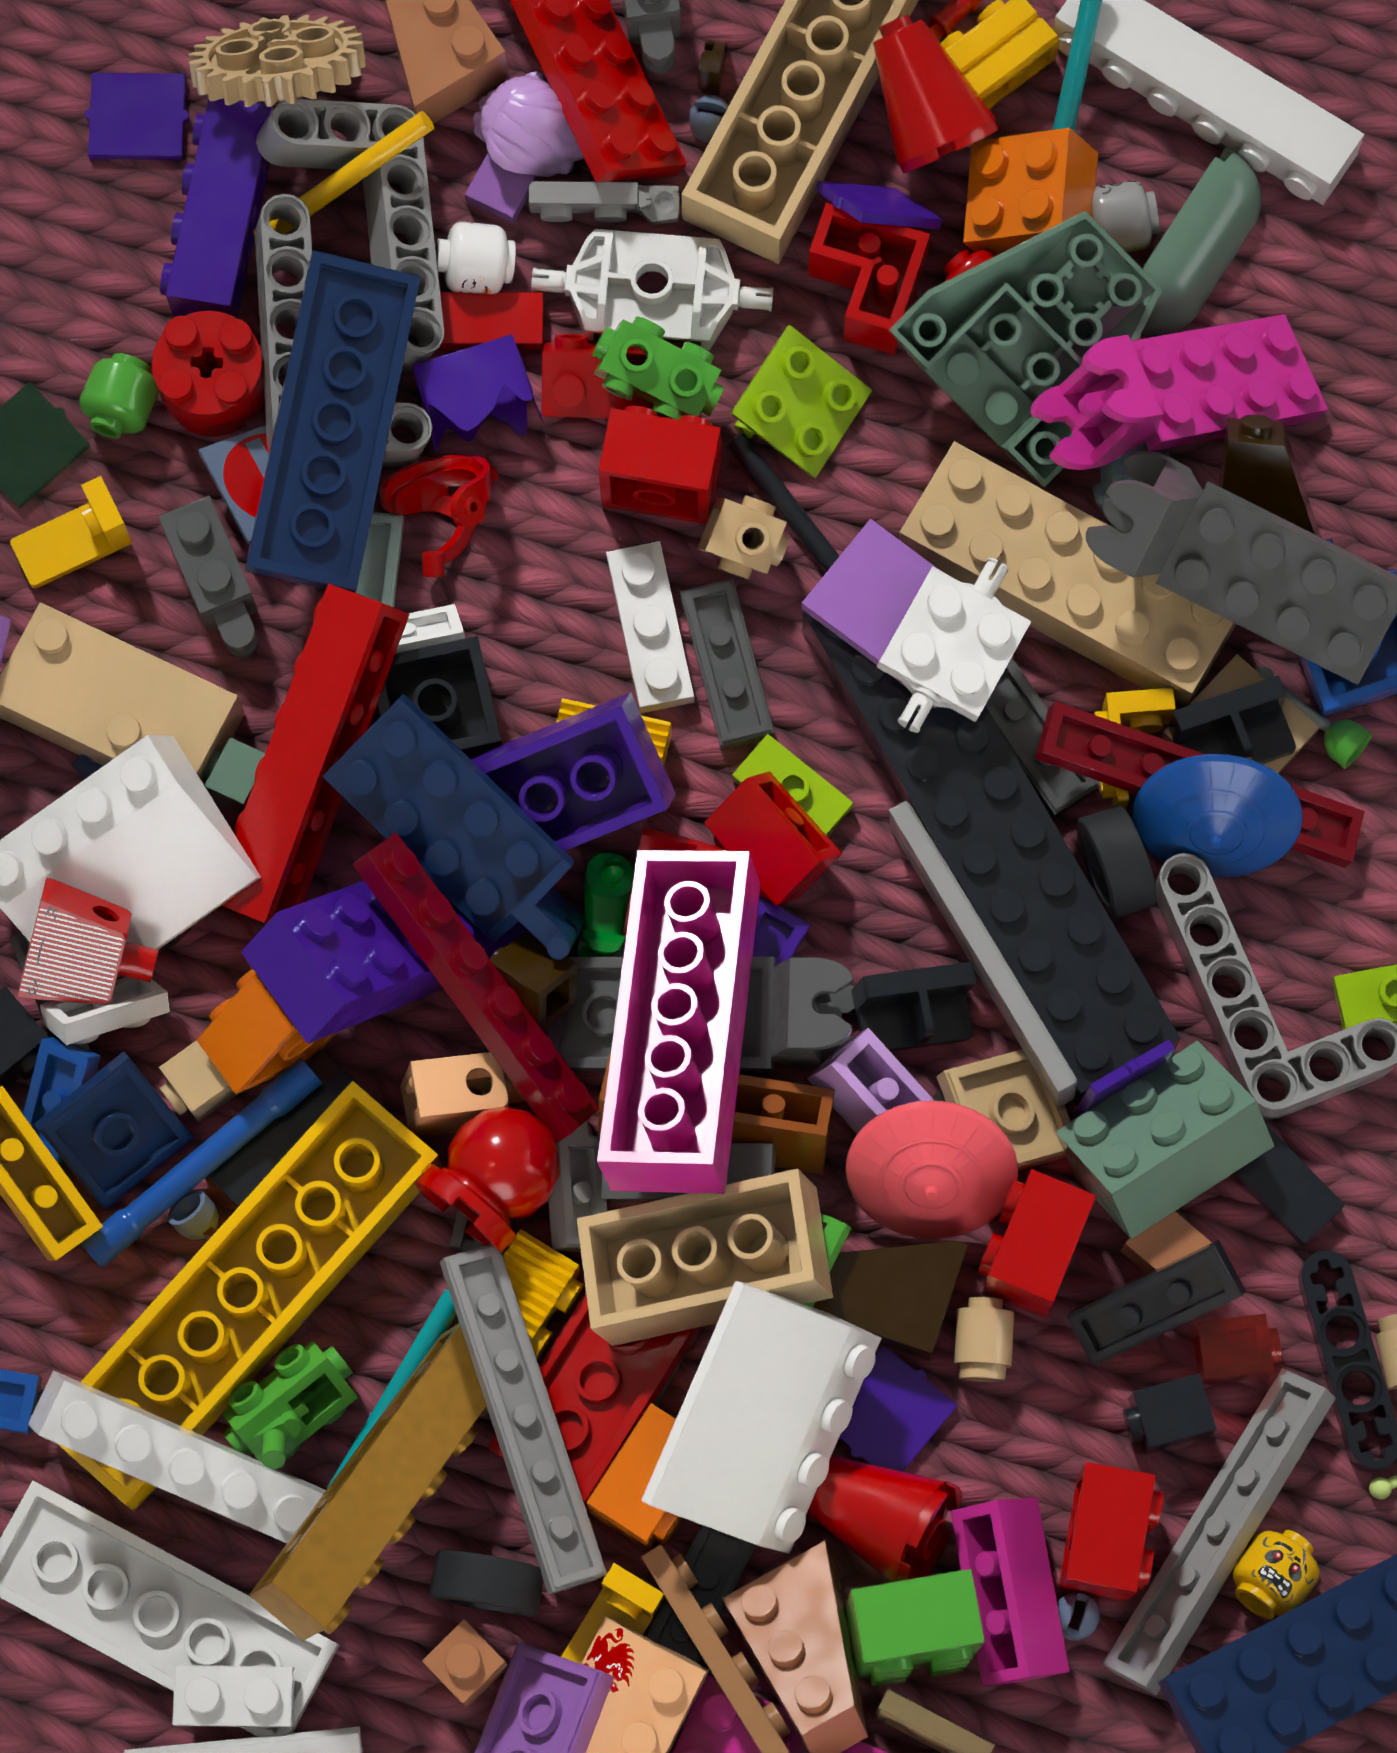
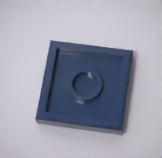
(113, 1130)

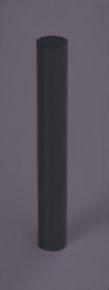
(784, 501)

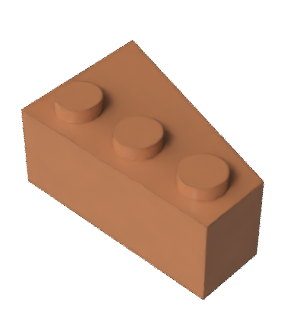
(445, 53)
(803, 1648)

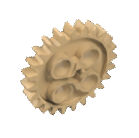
(277, 60)

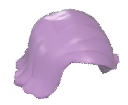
(526, 127)

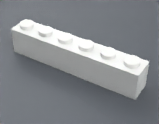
(1218, 95)
(172, 1458)

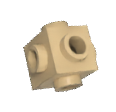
(725, 533)

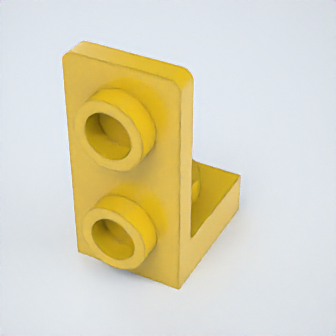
(72, 538)
(1138, 710)
(621, 1599)

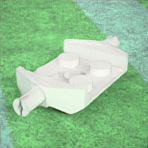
(689, 308)

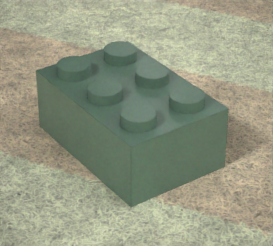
(1165, 1139)

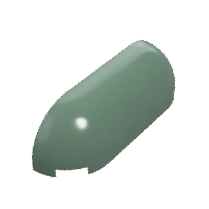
(1202, 242)

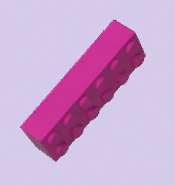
(680, 1022)

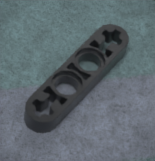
(1341, 1362)

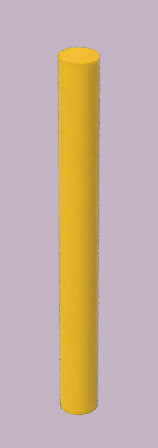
(360, 167)

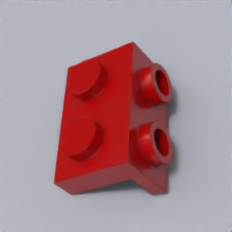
(570, 381)

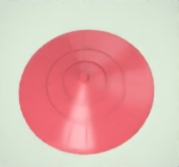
(931, 1169)

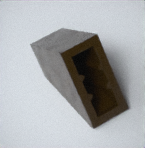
(1263, 469)
(896, 1292)

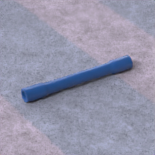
(273, 1102)

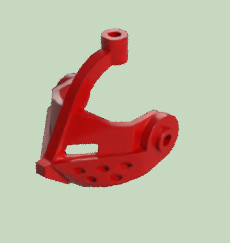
(425, 489)

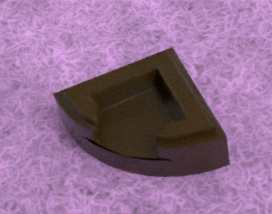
(712, 66)

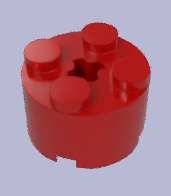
(201, 344)

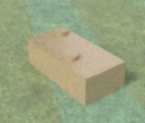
(108, 695)
(677, 1257)

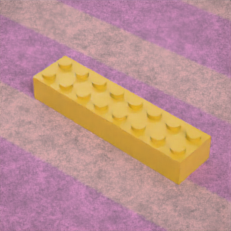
(262, 1272)

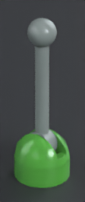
(1342, 739)

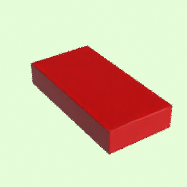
(480, 318)

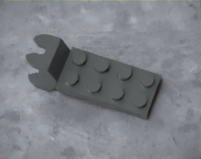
(1246, 564)
(789, 1014)

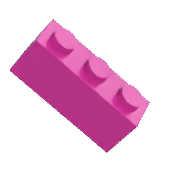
(1013, 1590)

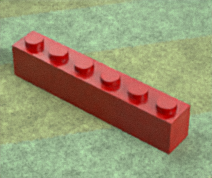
(321, 718)

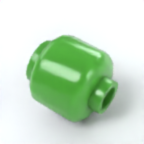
(119, 395)

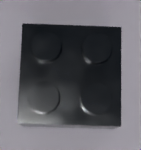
(450, 689)

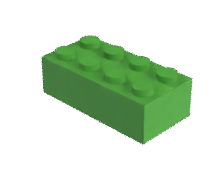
(914, 1627)

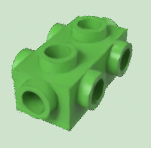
(670, 379)
(288, 1404)

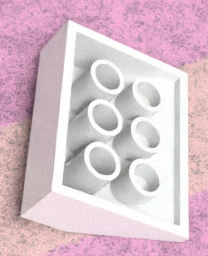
(132, 836)
(762, 1418)

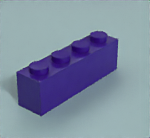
(220, 211)

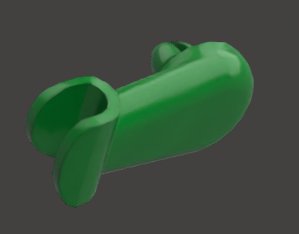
(606, 901)

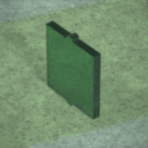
(34, 444)

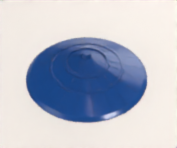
(1221, 811)

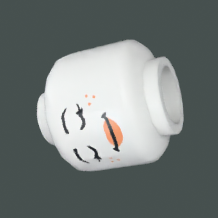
(476, 258)

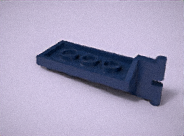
(459, 827)

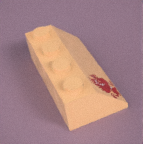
(648, 1693)

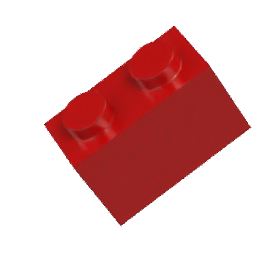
(779, 835)

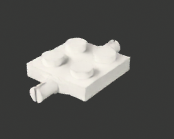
(953, 644)

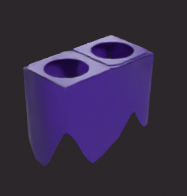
(472, 384)

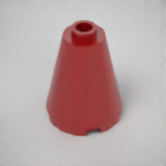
(926, 95)
(886, 1516)

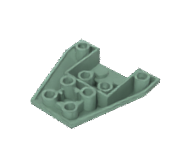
(1023, 327)

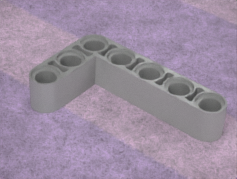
(385, 209)
(282, 305)
(1251, 1008)

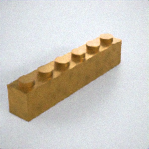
(376, 1492)

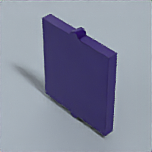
(137, 116)
(878, 205)
(1123, 1076)
(894, 1413)

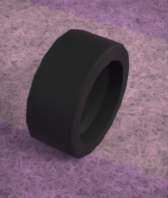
(1116, 861)
(486, 1583)

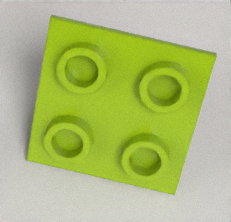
(800, 402)

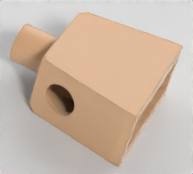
(439, 1097)

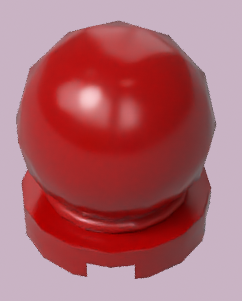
(496, 1172)

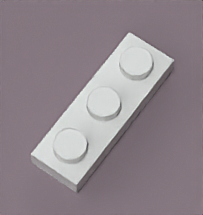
(650, 627)

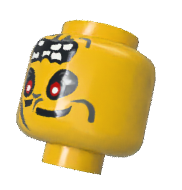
(1275, 1573)

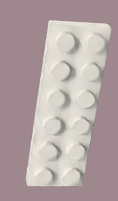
(142, 1600)

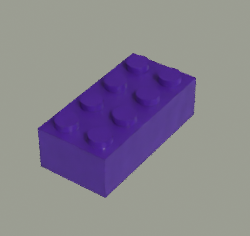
(583, 773)
(339, 961)

